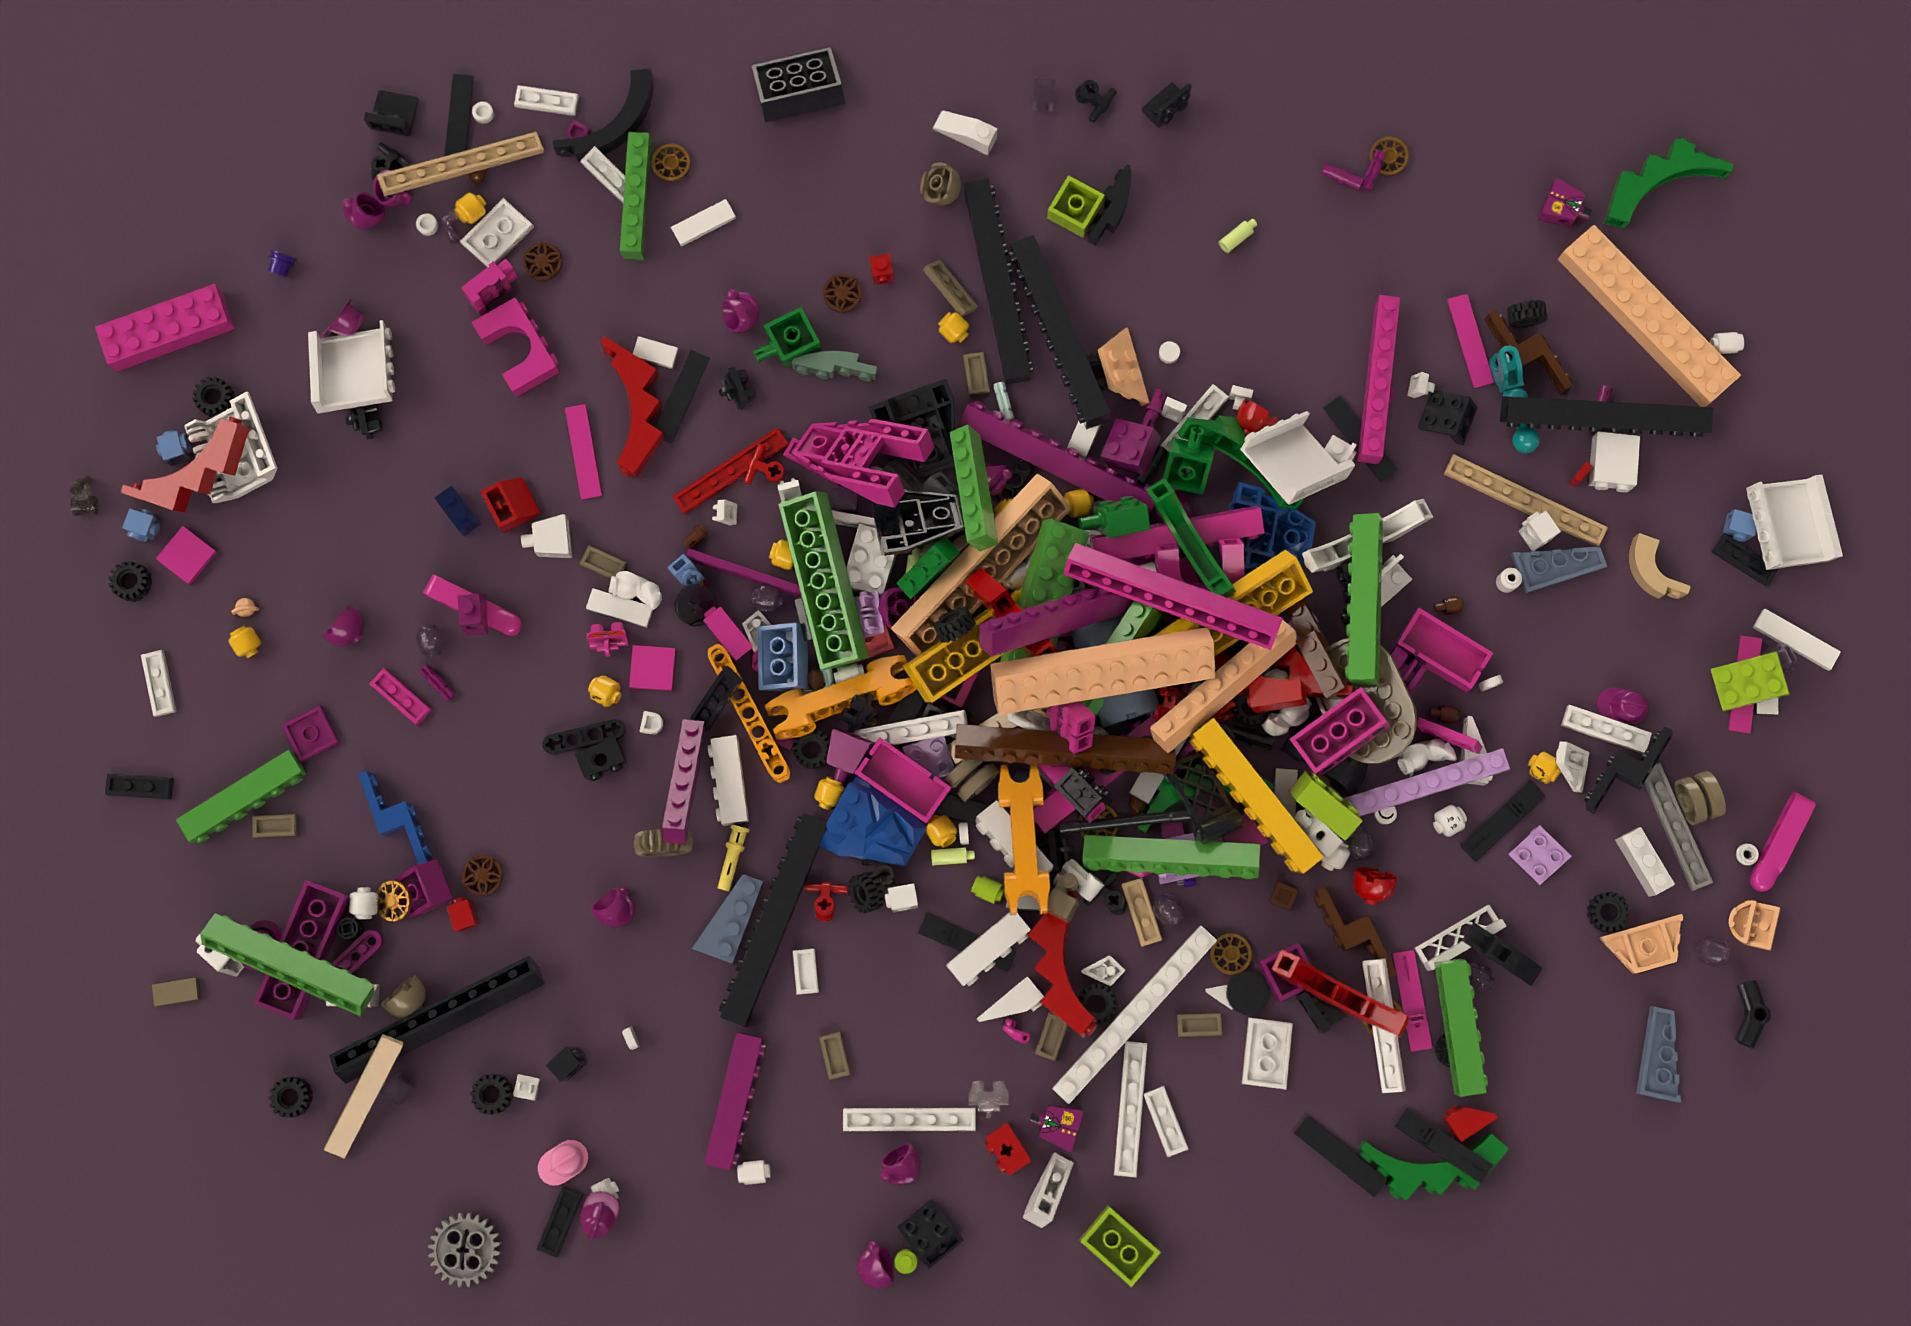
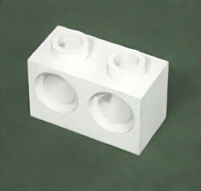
(1538, 530)
(902, 898)

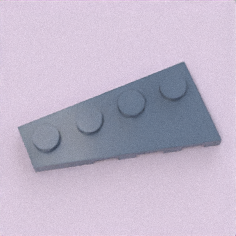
(730, 922)
(1658, 1064)

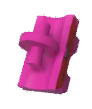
(607, 640)

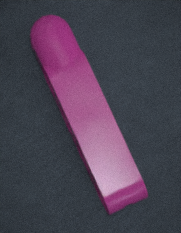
(497, 617)
(1781, 841)

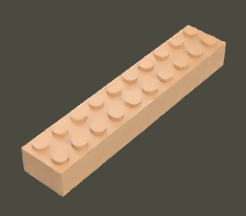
(1648, 316)
(1016, 534)
(1103, 671)

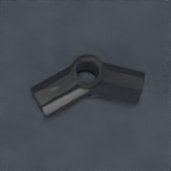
(1751, 1027)

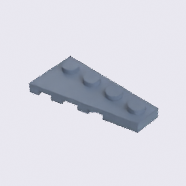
(1552, 567)

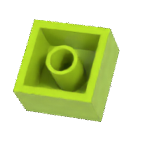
(1075, 206)

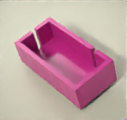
(1443, 650)
(903, 780)

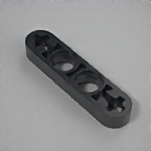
(583, 733)

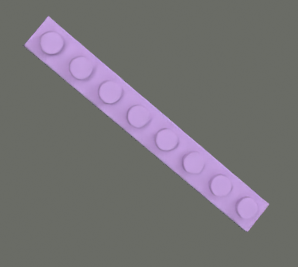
(1430, 782)

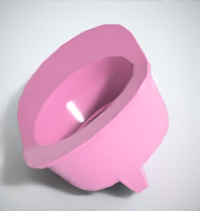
(562, 1162)

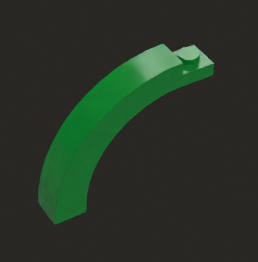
(1189, 539)

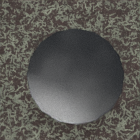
(693, 603)
(1247, 993)

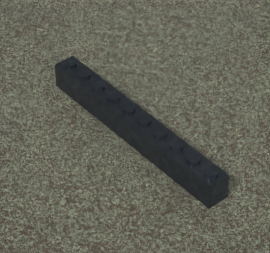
(997, 281)
(1059, 332)
(1606, 415)
(774, 920)
(442, 1016)

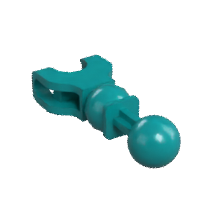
(1509, 381)

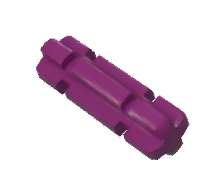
(1373, 170)
(437, 682)

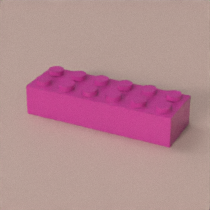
(165, 327)

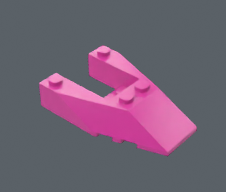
(848, 450)

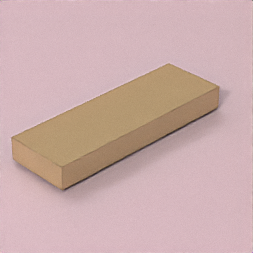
(1141, 912)

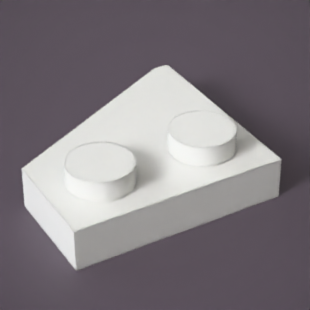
(1573, 764)

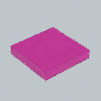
(186, 555)
(652, 668)

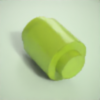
(987, 889)
(905, 1261)

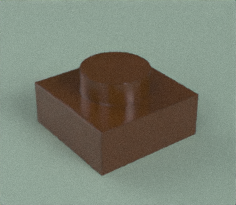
(1283, 896)

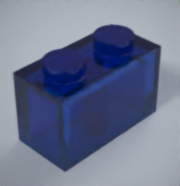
(457, 510)

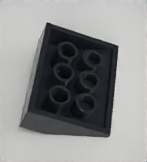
(798, 84)

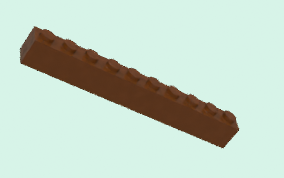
(1051, 749)

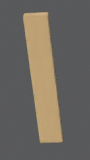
(363, 1096)

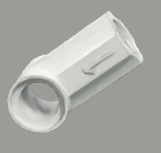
(1088, 883)

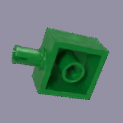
(781, 345)
(1189, 463)
(1118, 517)

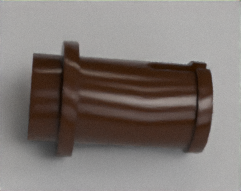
(695, 536)

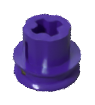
(280, 263)

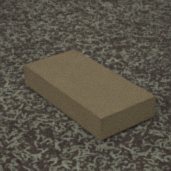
(976, 374)
(602, 562)
(275, 826)
(176, 992)
(1199, 1024)
(1051, 1037)
(834, 1055)

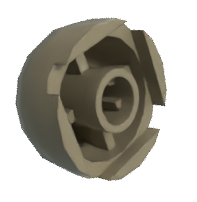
(941, 184)
(406, 998)

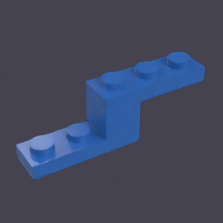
(395, 817)

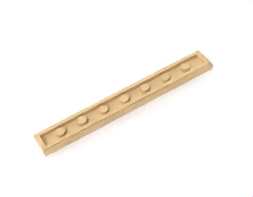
(460, 163)
(1524, 499)

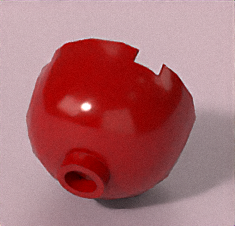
(1253, 417)
(1374, 885)

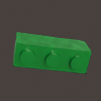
(928, 567)

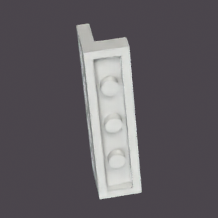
(1458, 947)

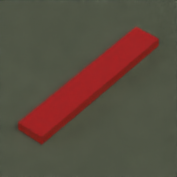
(728, 472)

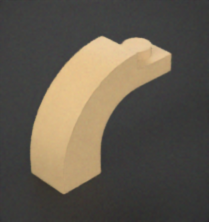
(1646, 573)

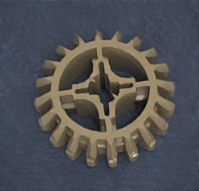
(651, 844)

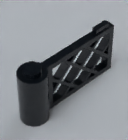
(1212, 824)

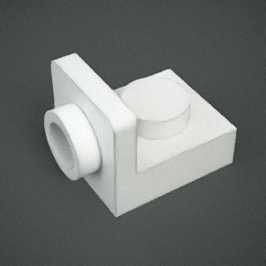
(1340, 450)

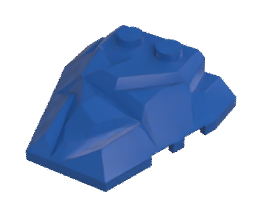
(1283, 527)
(871, 826)

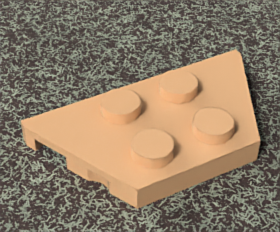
(1122, 368)
(1647, 944)

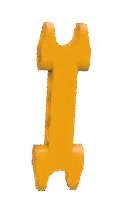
(809, 708)
(756, 721)
(1026, 877)

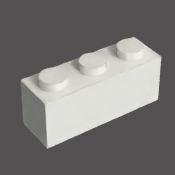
(1644, 862)

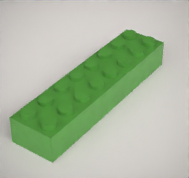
(1046, 570)
(823, 580)

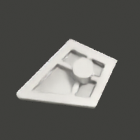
(751, 625)
(1105, 970)

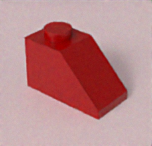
(1466, 1121)

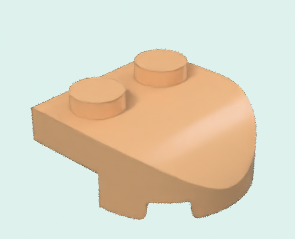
(1754, 924)

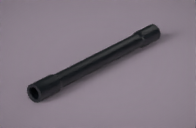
(1078, 826)

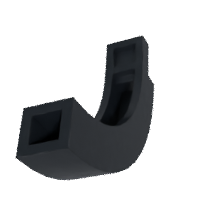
(617, 130)

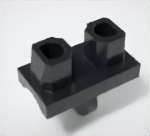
(734, 390)
(368, 426)
(862, 715)
(1054, 844)

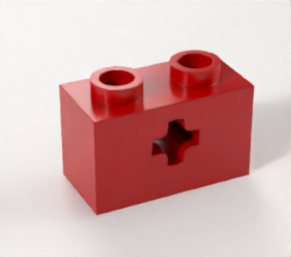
(1006, 1136)

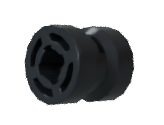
(354, 928)

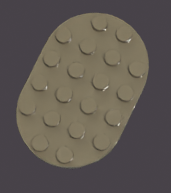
(1391, 699)

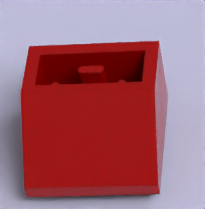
(510, 503)

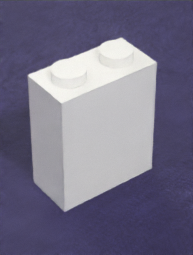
(1614, 461)

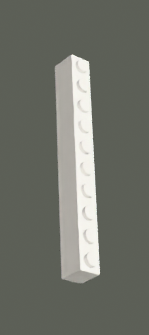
(1134, 1014)

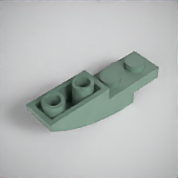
(826, 363)

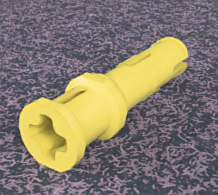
(732, 856)

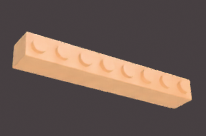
(1217, 692)

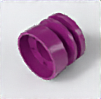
(1410, 676)

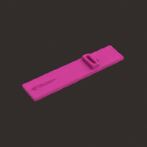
(1470, 341)
(583, 452)
(1741, 718)
(1412, 1000)

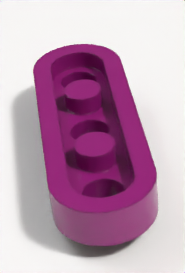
(361, 946)

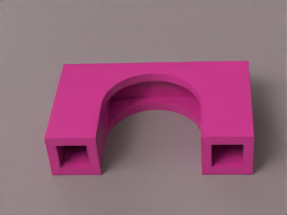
(509, 319)
(1230, 560)

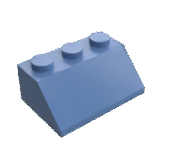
(782, 658)

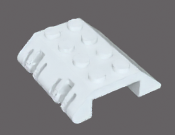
(256, 462)

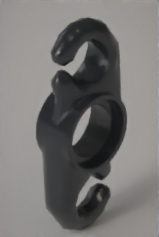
(1023, 474)

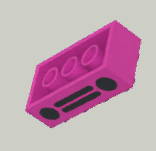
(1340, 732)

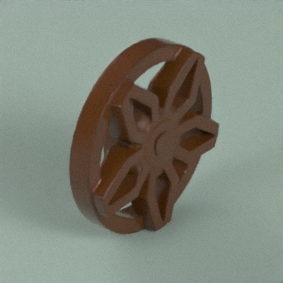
(542, 261)
(842, 293)
(482, 875)

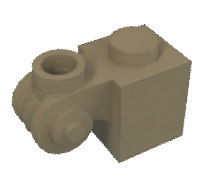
(1058, 900)

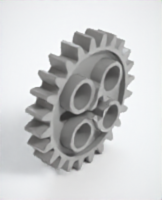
(445, 1246)

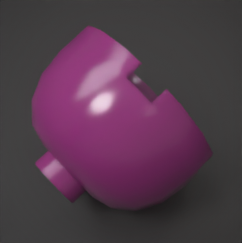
(893, 605)
(346, 628)

